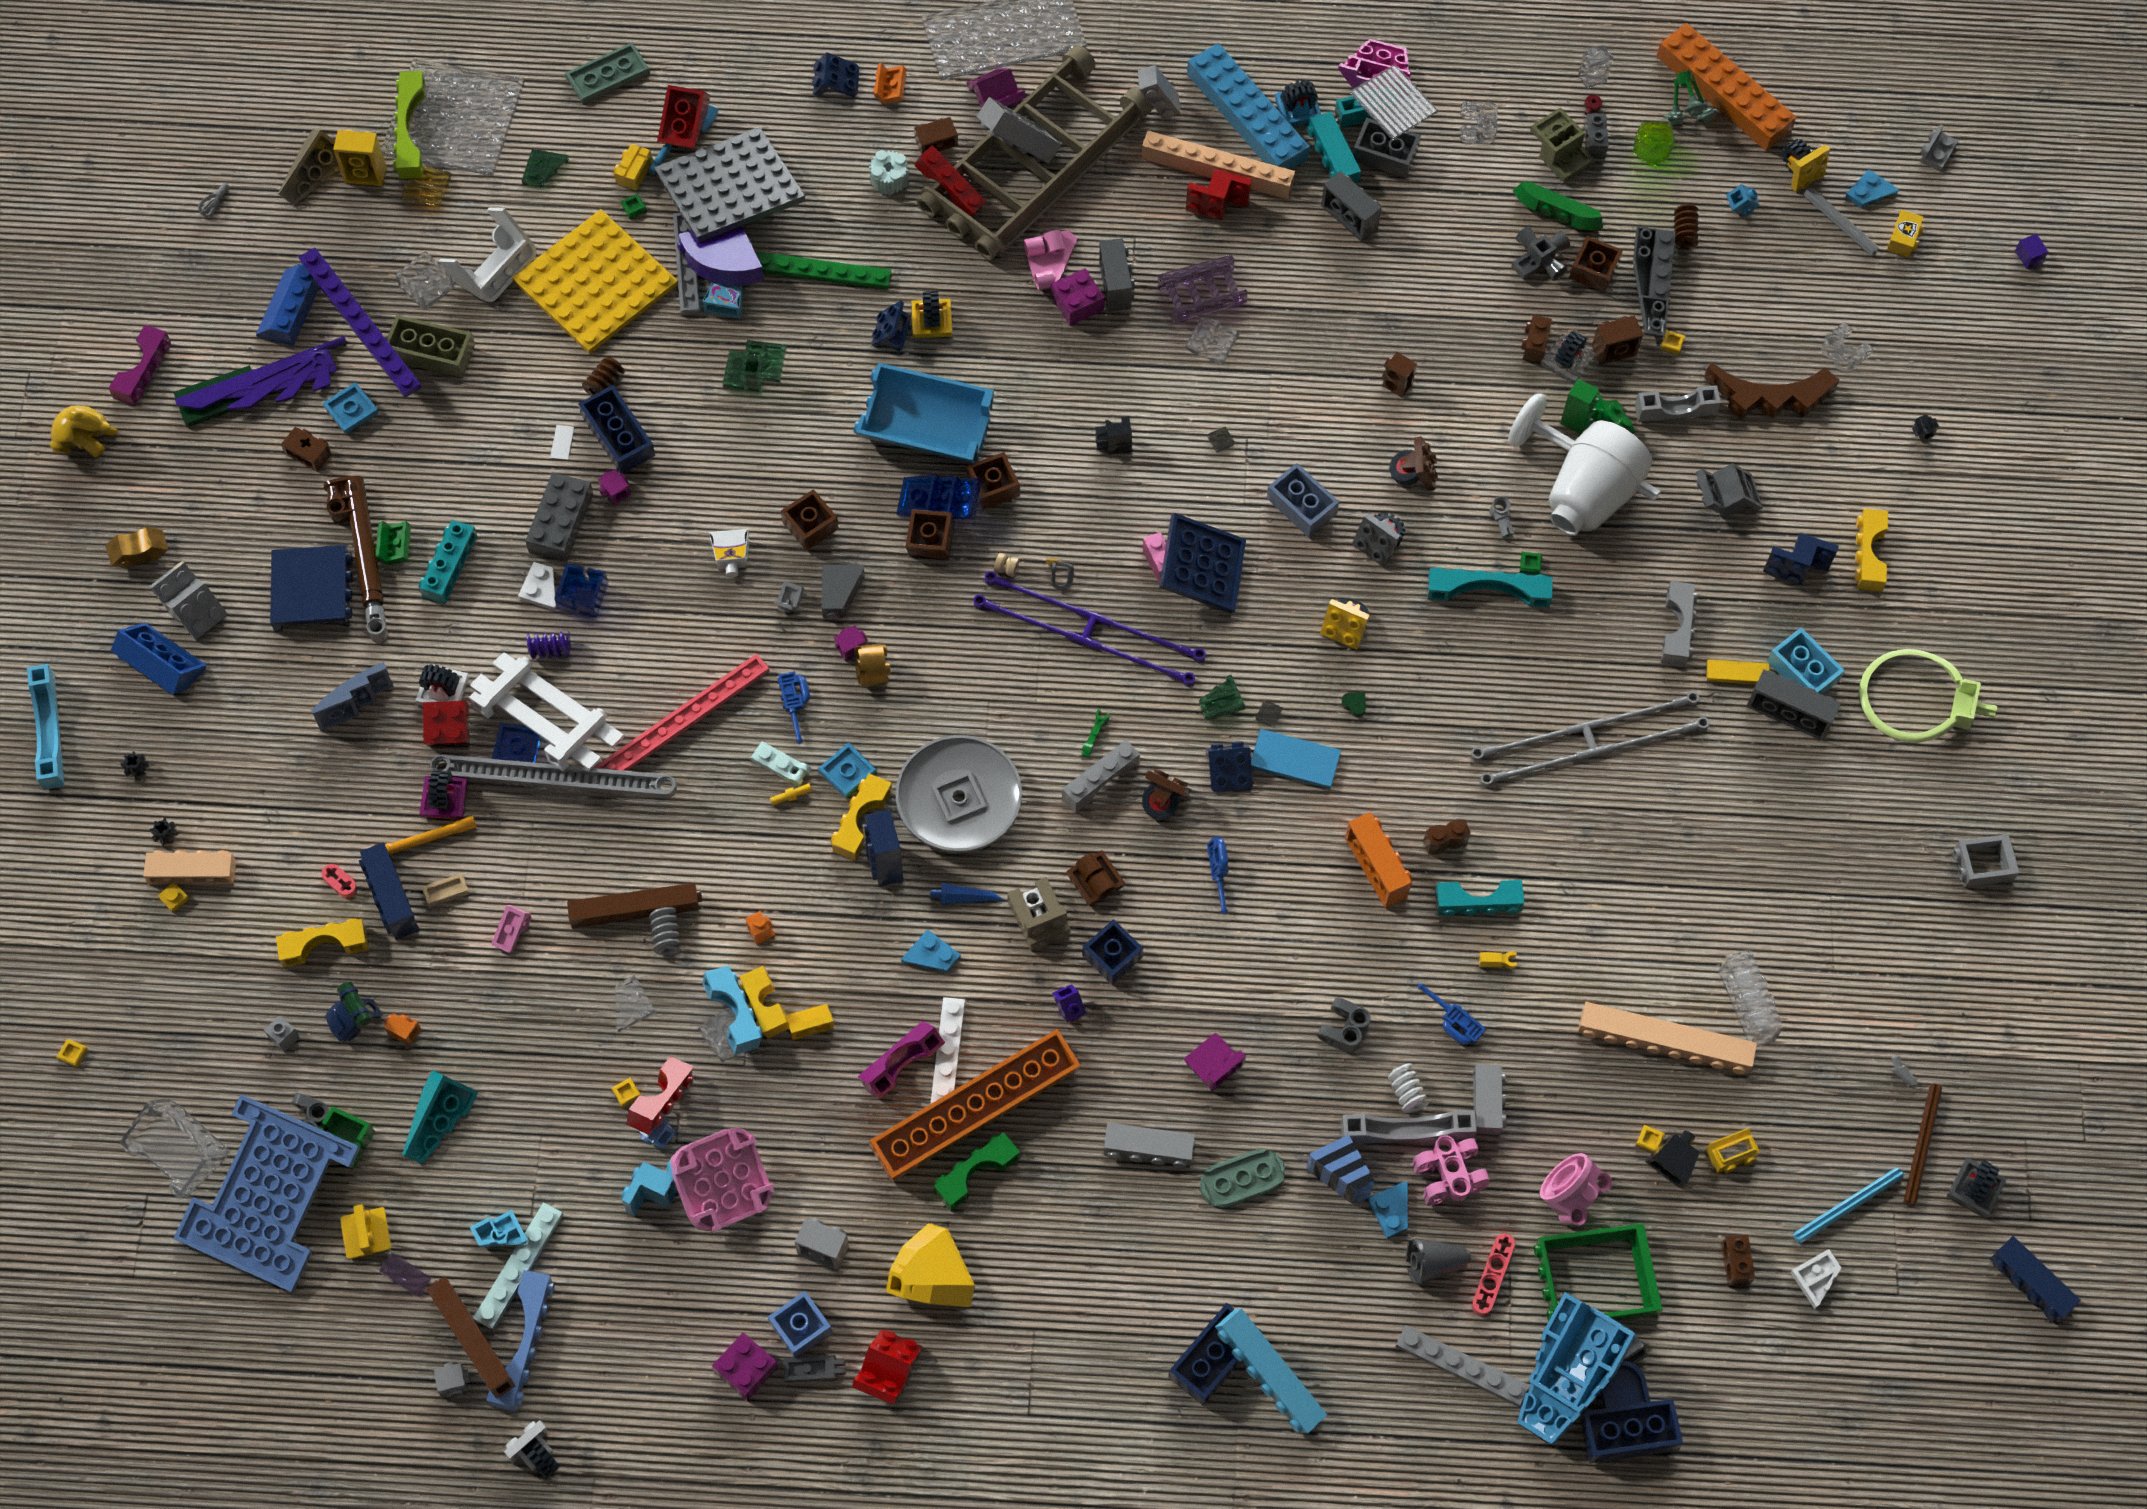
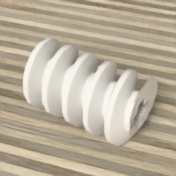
(1406, 1089)

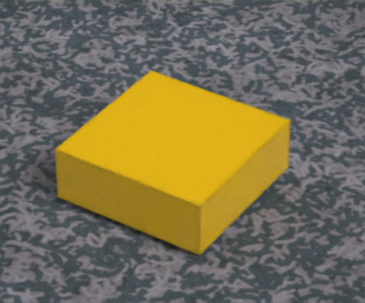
(1672, 342)
(72, 1053)
(626, 1092)
(1649, 1139)

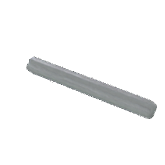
(1841, 221)

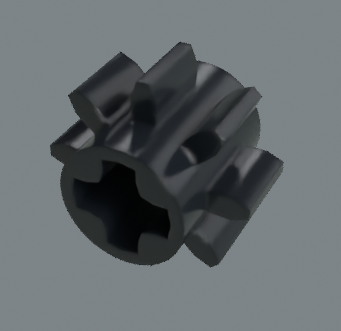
(1925, 427)
(134, 765)
(163, 831)

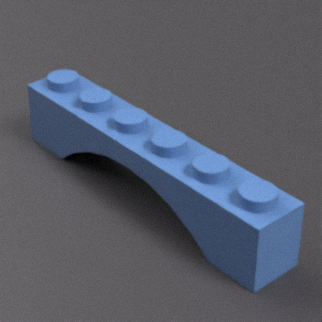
(534, 1293)

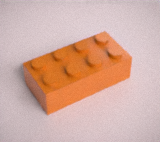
(1378, 859)

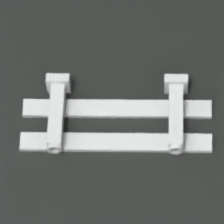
(565, 744)

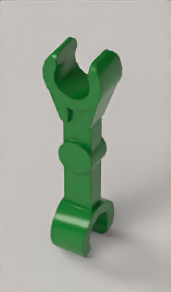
(1099, 723)

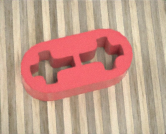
(342, 878)

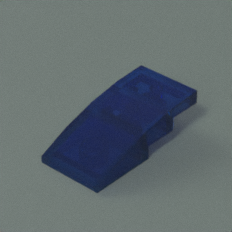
(940, 495)

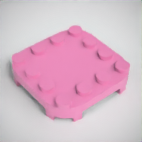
(721, 1179)

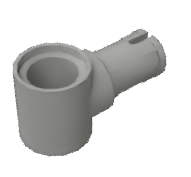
(1502, 517)

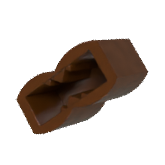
(1451, 836)

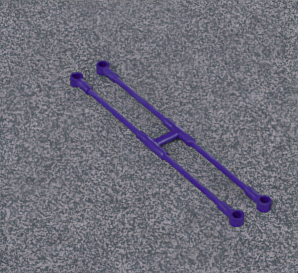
(1085, 637)

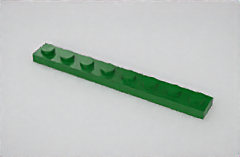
(825, 270)

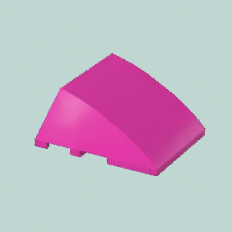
(1373, 59)

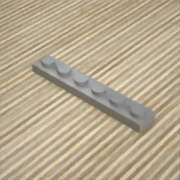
(1462, 1366)

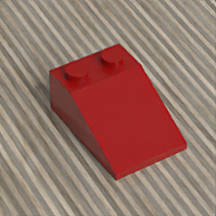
(683, 116)

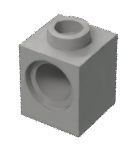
(282, 1033)

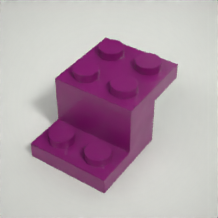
(999, 86)

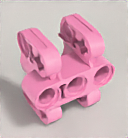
(1466, 1182)

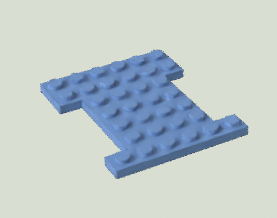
(265, 1195)

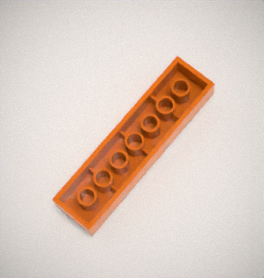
(1727, 86)

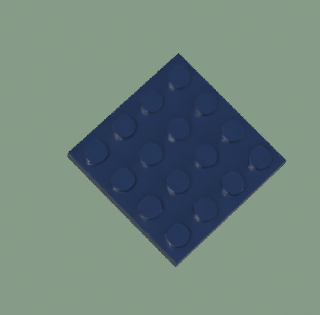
(1202, 563)

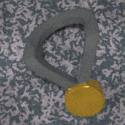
(1070, 568)

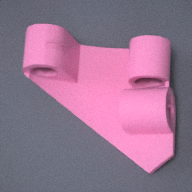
(1049, 256)

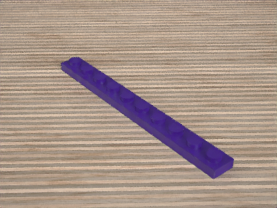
(360, 322)

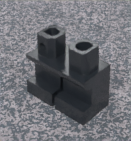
(1114, 437)

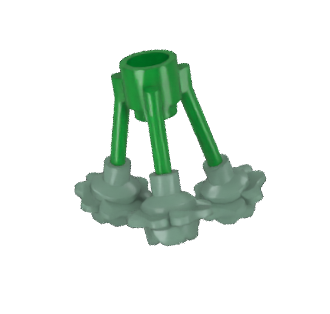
(1695, 108)

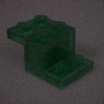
(753, 367)

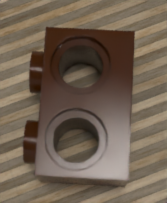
(1399, 374)
(1738, 1260)

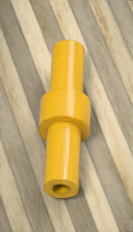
(790, 794)

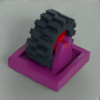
(443, 796)

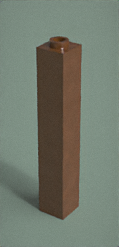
(632, 905)
(470, 1337)

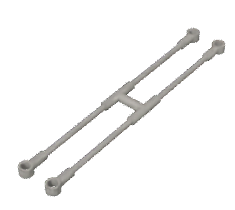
(1593, 749)

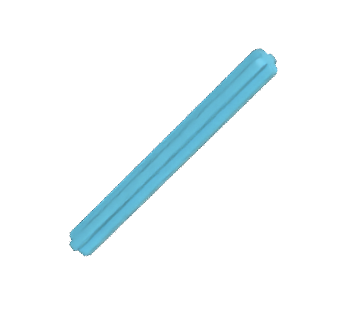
(1848, 1205)

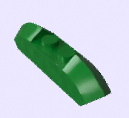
(1558, 206)

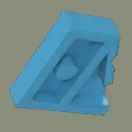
(1870, 189)
(1391, 1209)

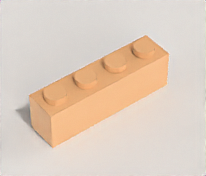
(189, 868)

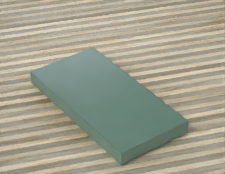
(607, 73)

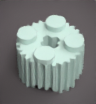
(889, 172)

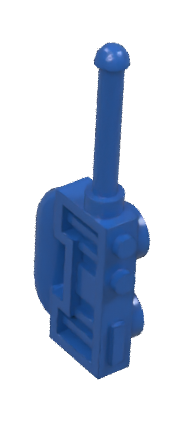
(792, 701)
(1219, 866)
(1458, 1017)

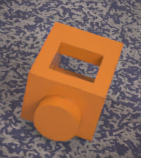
(759, 927)
(402, 1028)

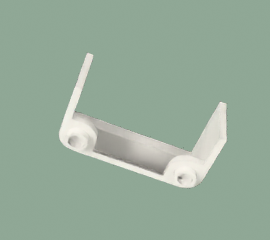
(496, 273)

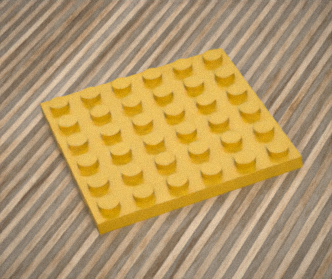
(595, 281)

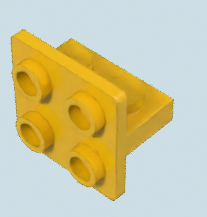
(365, 1232)

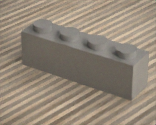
(1149, 1145)

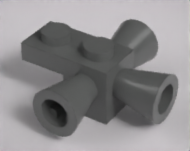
(1540, 254)

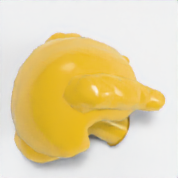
(78, 427)

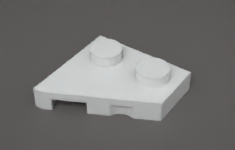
(539, 587)

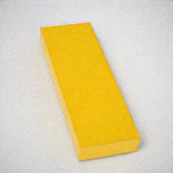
(1734, 671)

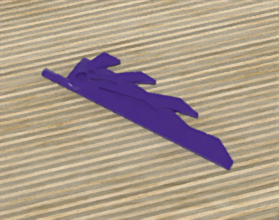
(260, 382)

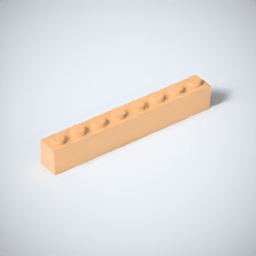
(1204, 160)
(1667, 1038)

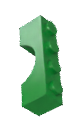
(998, 1154)

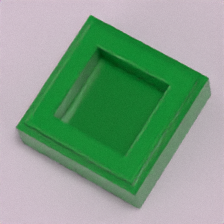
(633, 206)
(1530, 563)

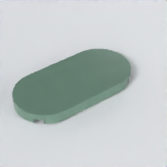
(1242, 1178)

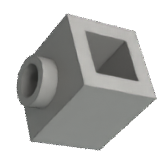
(451, 1379)

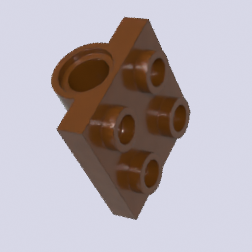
(1095, 877)

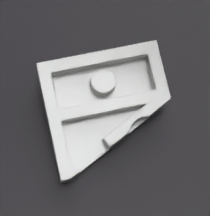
(1817, 1276)

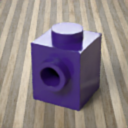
(1069, 1003)

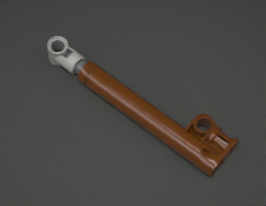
(351, 498)

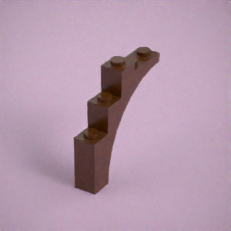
(1772, 399)

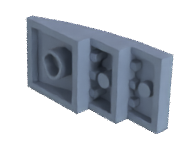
(354, 693)

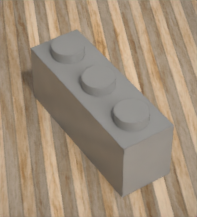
(1159, 91)
(1489, 1099)

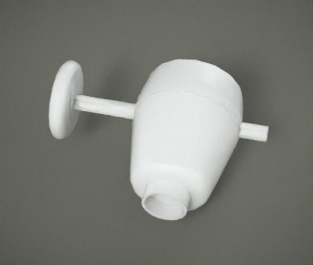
(1597, 474)

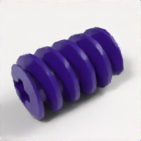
(549, 645)

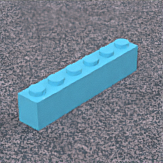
(1271, 1371)

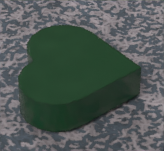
(1355, 703)

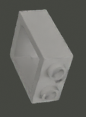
(2005, 853)

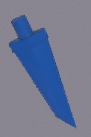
(957, 894)

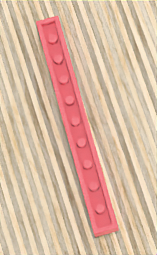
(686, 715)

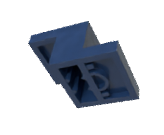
(1795, 564)

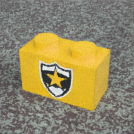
(1905, 232)

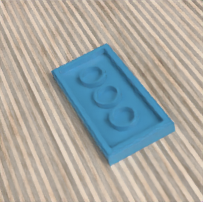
(1295, 759)

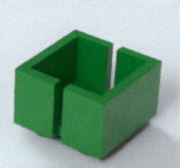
(348, 1128)

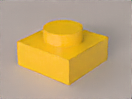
(173, 897)

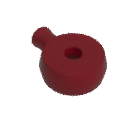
(1592, 104)

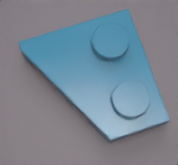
(931, 953)

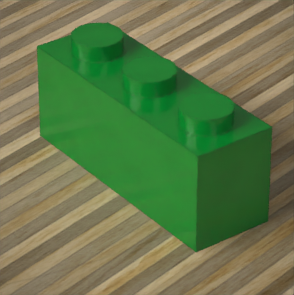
(1580, 407)

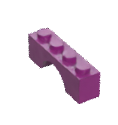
(130, 385)
(918, 1043)

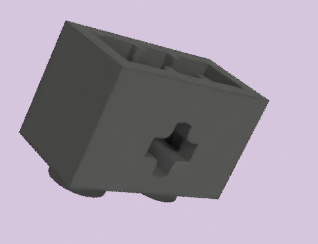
(1596, 135)

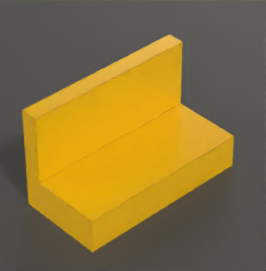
(810, 1021)

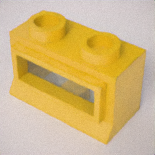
(1733, 1151)

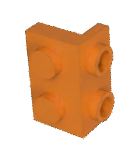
(889, 84)

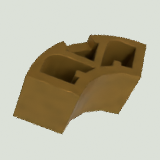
(137, 547)

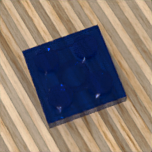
(516, 743)

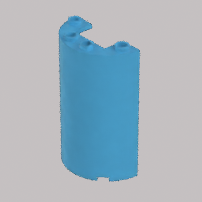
(926, 413)

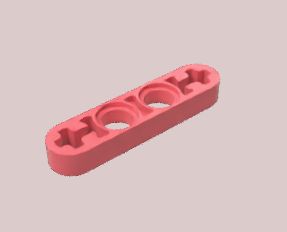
(1495, 1275)

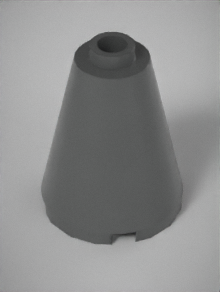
(1434, 1259)

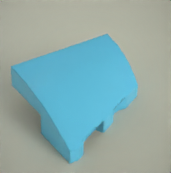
(499, 1231)

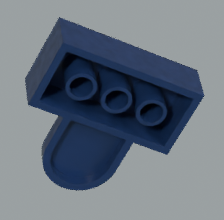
(1630, 1421)

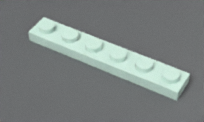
(521, 1259)

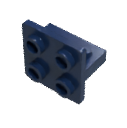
(892, 327)

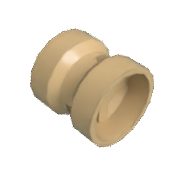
(1006, 565)

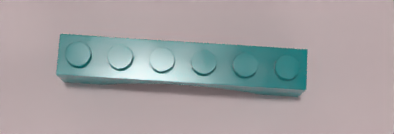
(1531, 589)

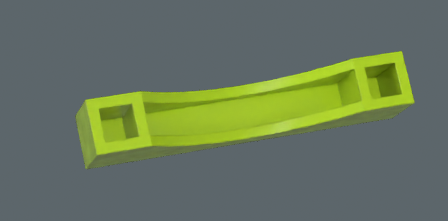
(411, 93)

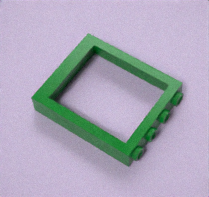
(1641, 1256)

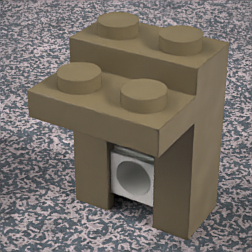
(1045, 927)

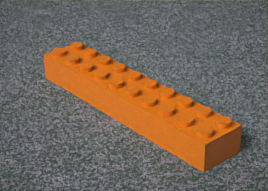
(974, 1105)

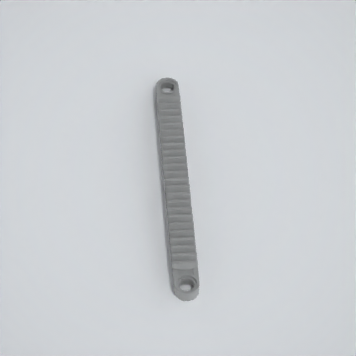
(552, 777)

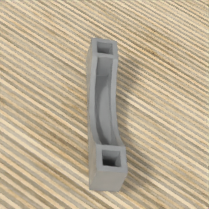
(1373, 1129)

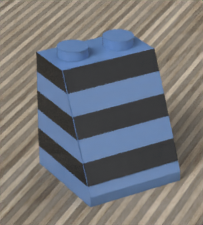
(1342, 1169)

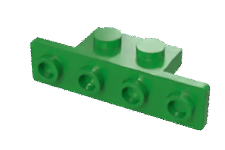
(1612, 412)

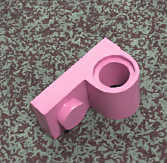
(510, 926)

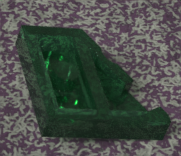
(542, 166)
(1222, 700)

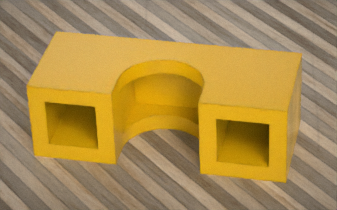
(756, 986)

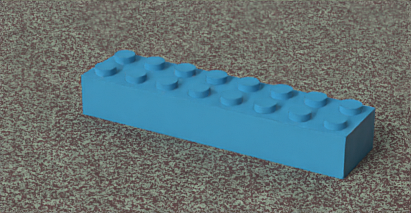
(1247, 108)

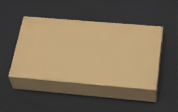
(445, 890)

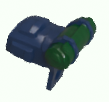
(349, 1013)

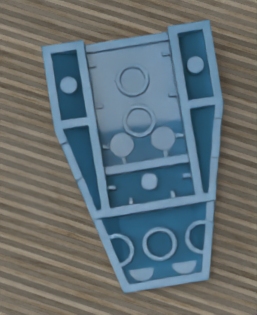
(1573, 1366)

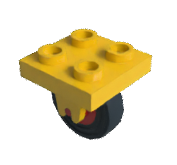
(1345, 622)

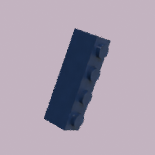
(2035, 1280)

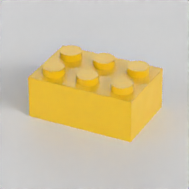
(360, 157)

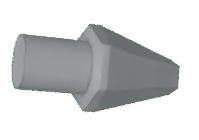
(1902, 1071)

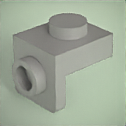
(789, 597)

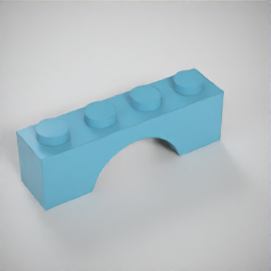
(723, 987)

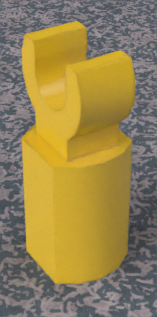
(1497, 960)

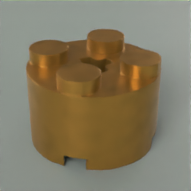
(871, 665)

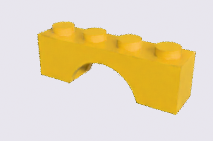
(1871, 571)
(872, 795)
(296, 946)

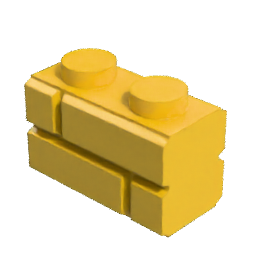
(633, 167)

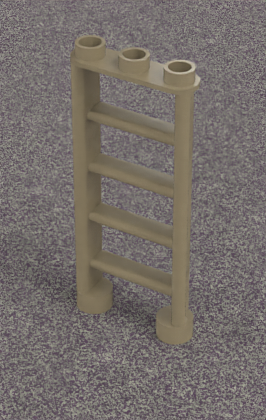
(1079, 64)

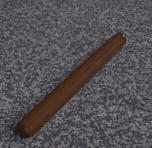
(1922, 1145)

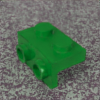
(393, 542)

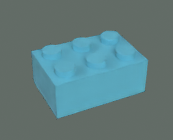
(1805, 662)

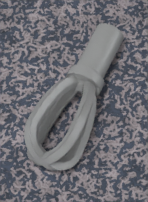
(215, 197)

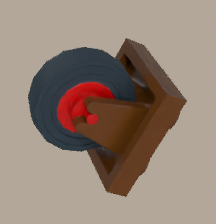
(1415, 465)
(1162, 797)

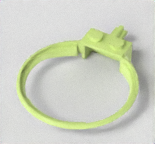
(1963, 708)

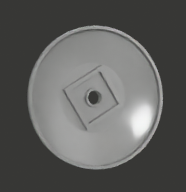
(958, 767)

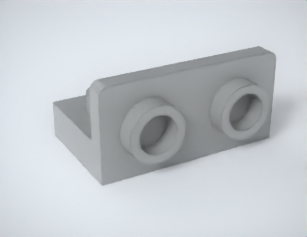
(1938, 150)

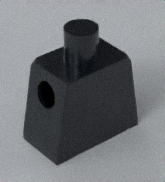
(1675, 1158)

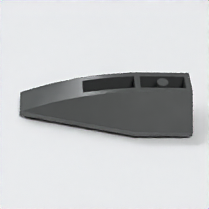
(1653, 276)

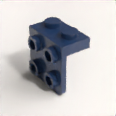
(835, 74)
(1230, 766)

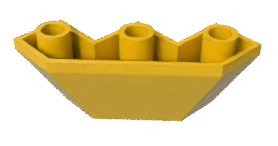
(931, 1270)

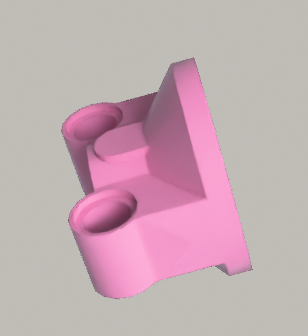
(1574, 1188)

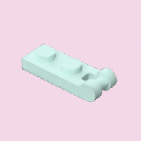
(780, 764)

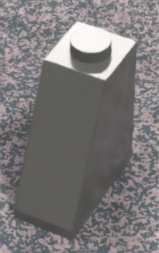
(839, 588)

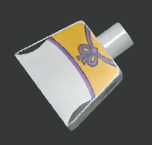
(730, 550)

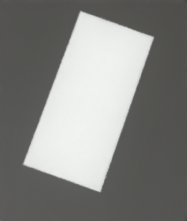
(562, 442)

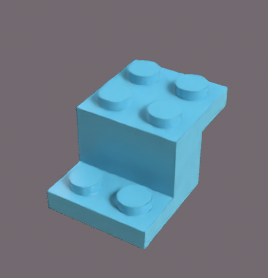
(650, 1184)

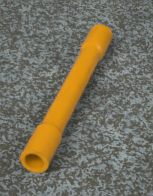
(456, 827)

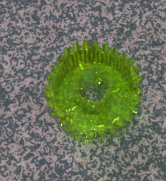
(1653, 142)

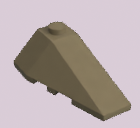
(311, 167)

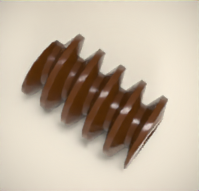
(1686, 226)
(603, 375)

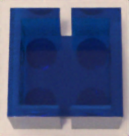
(579, 593)

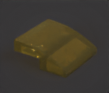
(429, 189)

